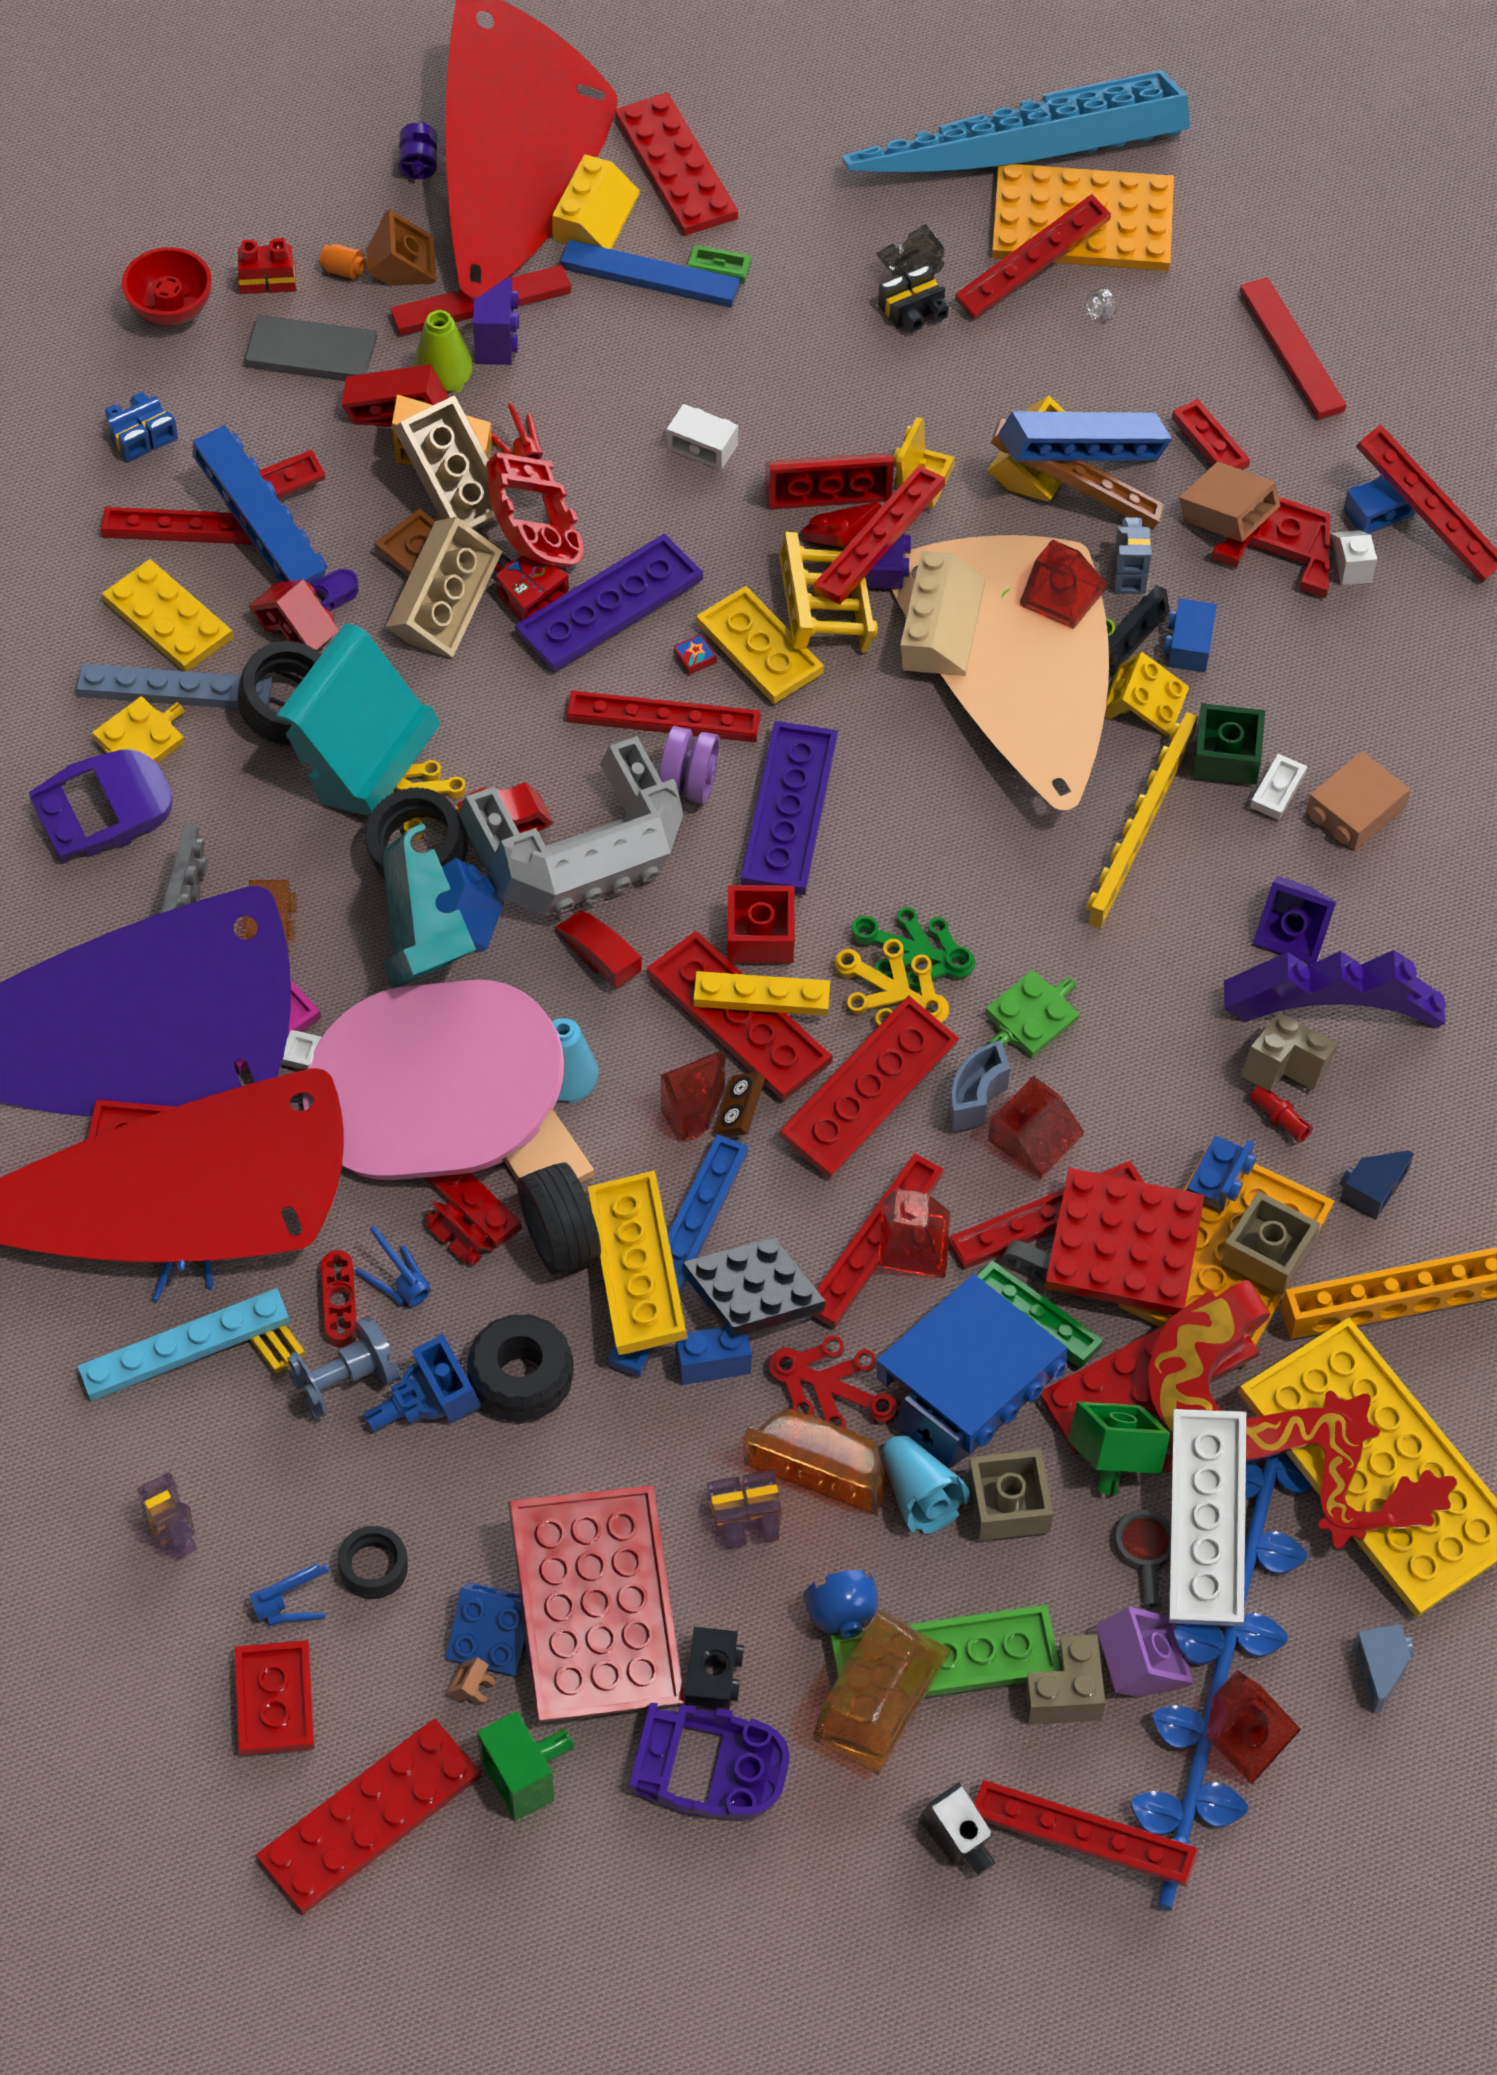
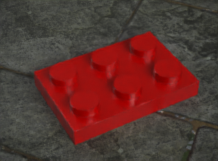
(274, 1697)

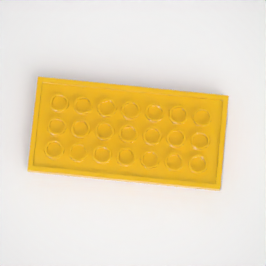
(1417, 1560)

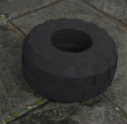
(514, 1339)

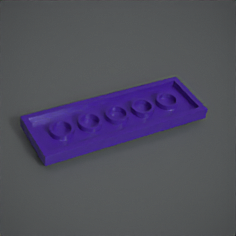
(608, 602)
(789, 806)

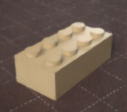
(449, 462)

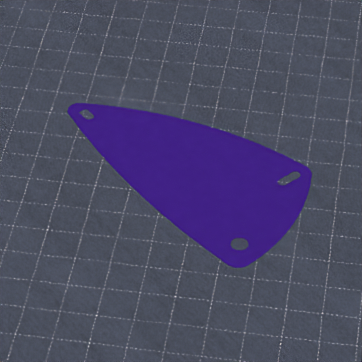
(150, 1010)

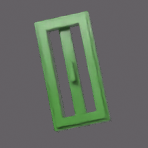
(719, 265)

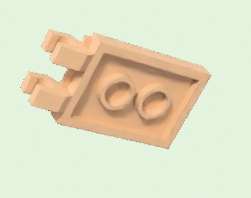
(549, 1147)

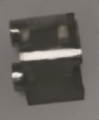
(917, 251)

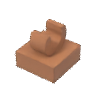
(467, 1681)

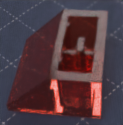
(1035, 1127)

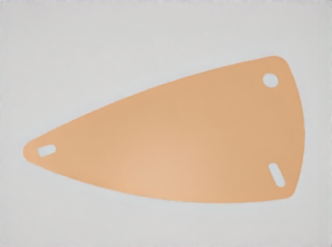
(1027, 677)

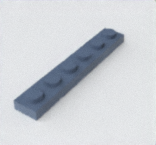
(165, 686)

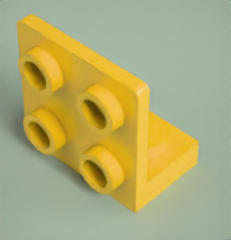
(1146, 691)

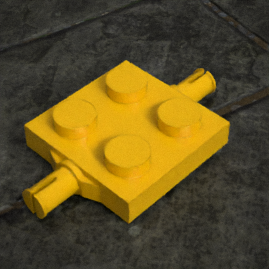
(141, 729)

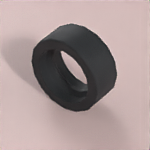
(367, 1537)

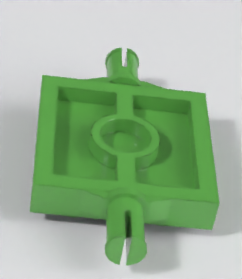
(1032, 1013)

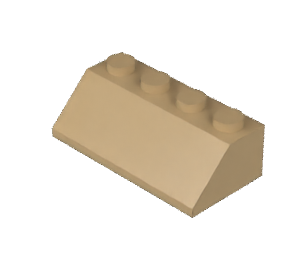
(444, 587)
(941, 615)

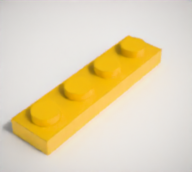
(762, 993)

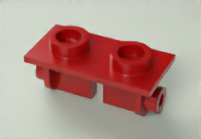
(468, 1239)

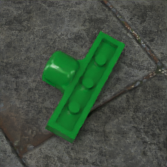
(1080, 1340)

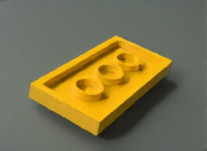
(167, 615)
(759, 644)

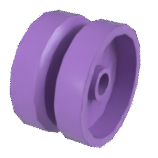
(691, 764)

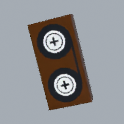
(739, 1104)

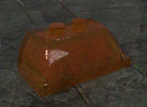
(818, 1458)
(879, 1692)

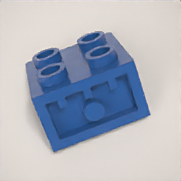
(488, 1627)

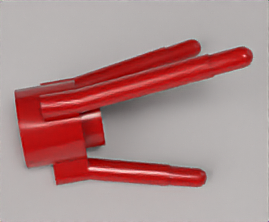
(523, 445)

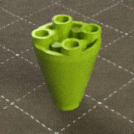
(445, 350)

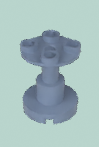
(355, 1361)

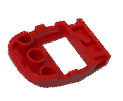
(545, 543)

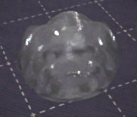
(1100, 305)

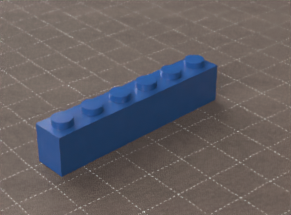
(1084, 436)
(256, 507)

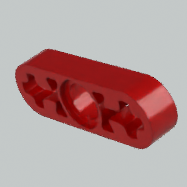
(330, 1287)

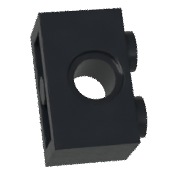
(709, 1649)

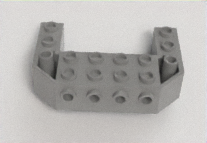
(591, 862)

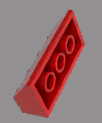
(829, 480)

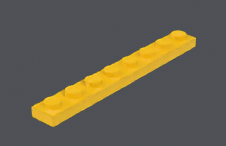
(1137, 828)

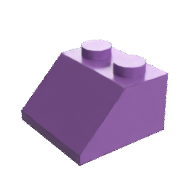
(1142, 1653)

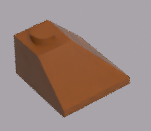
(401, 253)

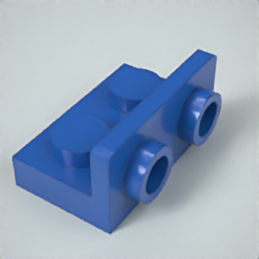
(1221, 1172)

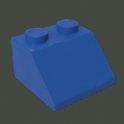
(474, 897)

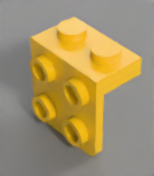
(914, 454)

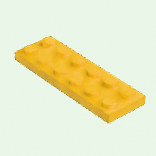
(637, 1263)

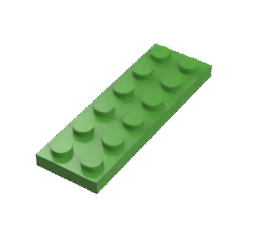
(984, 1649)

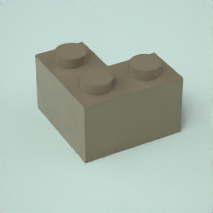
(1290, 1051)
(1073, 1692)

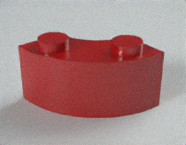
(524, 807)

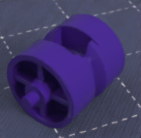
(418, 151)

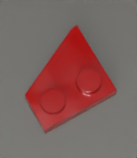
(839, 526)

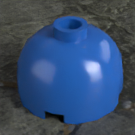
(843, 1603)

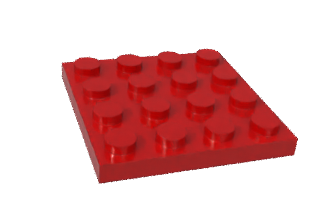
(1125, 1241)

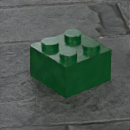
(1228, 743)

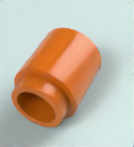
(342, 261)

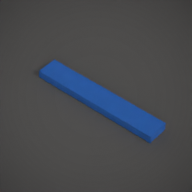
(650, 273)

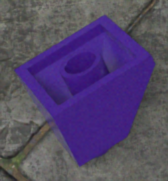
(1294, 920)

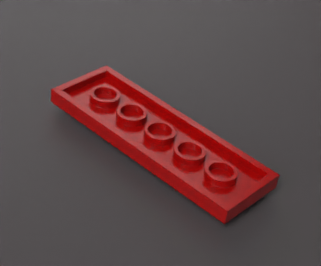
(676, 164)
(758, 1039)
(868, 1087)
(1119, 1380)
(368, 1816)

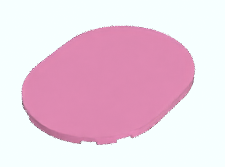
(440, 1077)

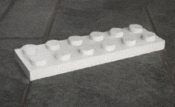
(1208, 1518)

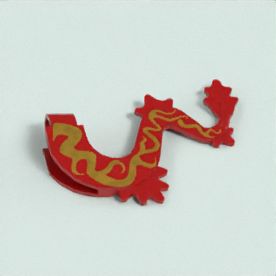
(1180, 1378)

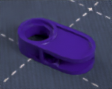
(337, 588)

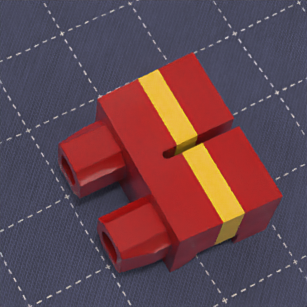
(271, 260)

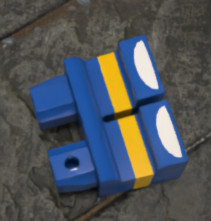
(140, 426)

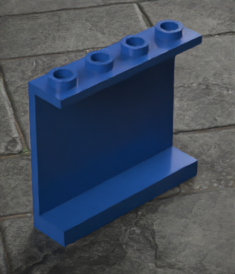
(975, 1361)

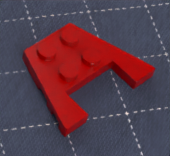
(1291, 532)

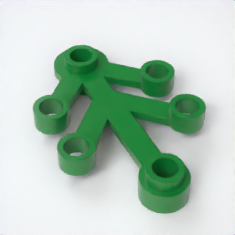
(917, 946)

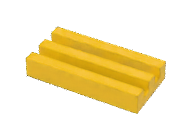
(268, 1356)

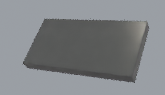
(310, 348)

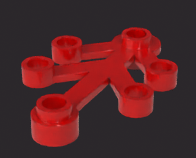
(828, 1381)

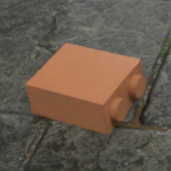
(1229, 501)
(1357, 801)

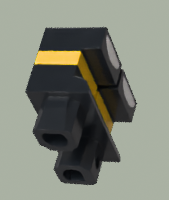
(912, 298)

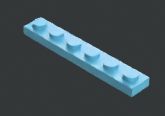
(184, 1344)

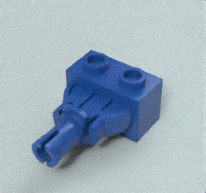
(428, 1389)

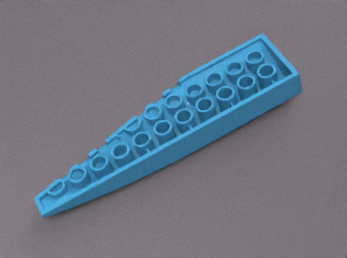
(1058, 125)

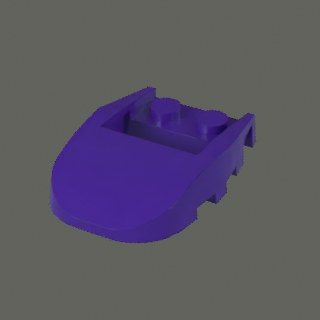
(132, 788)
(747, 1770)

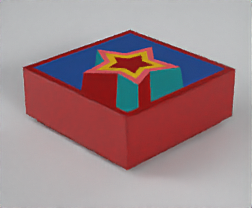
(695, 654)

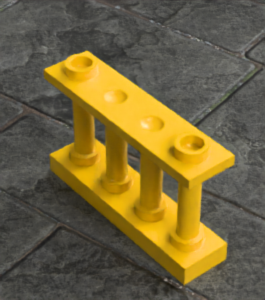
(800, 602)

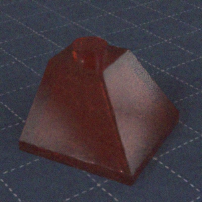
(1062, 585)
(693, 1095)
(914, 1234)
(1248, 1726)

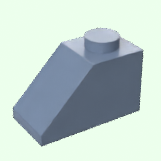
(1383, 1660)

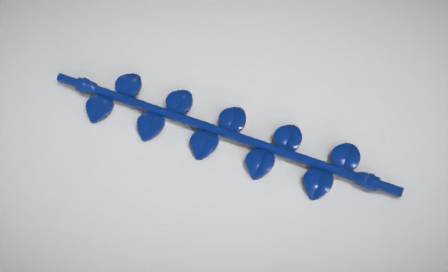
(1201, 1644)

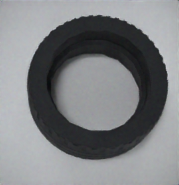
(271, 658)
(412, 804)
(559, 1218)

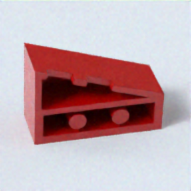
(372, 396)

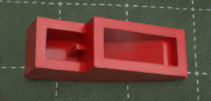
(600, 948)

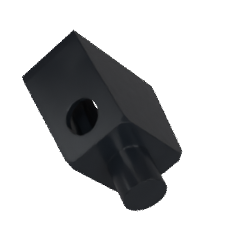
(953, 1816)

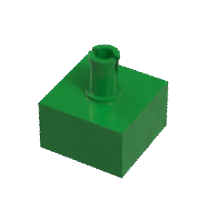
(1118, 1440)
(519, 1764)

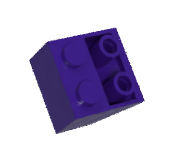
(495, 323)

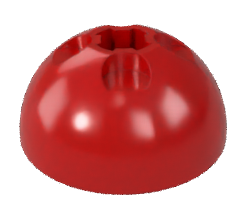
(167, 285)

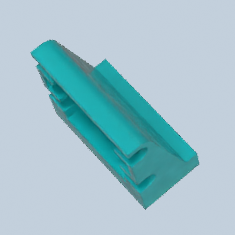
(356, 723)
(420, 932)

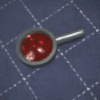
(1145, 1545)

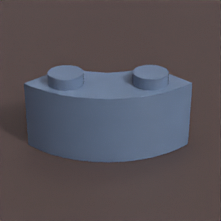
(976, 1083)

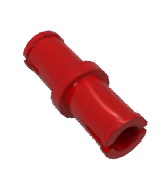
(1281, 1113)

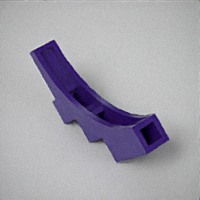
(1335, 980)

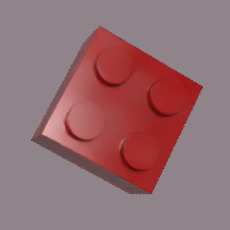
(760, 924)

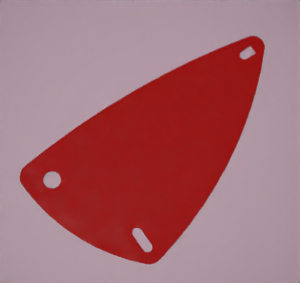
(513, 135)
(187, 1180)

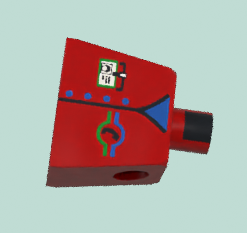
(528, 584)

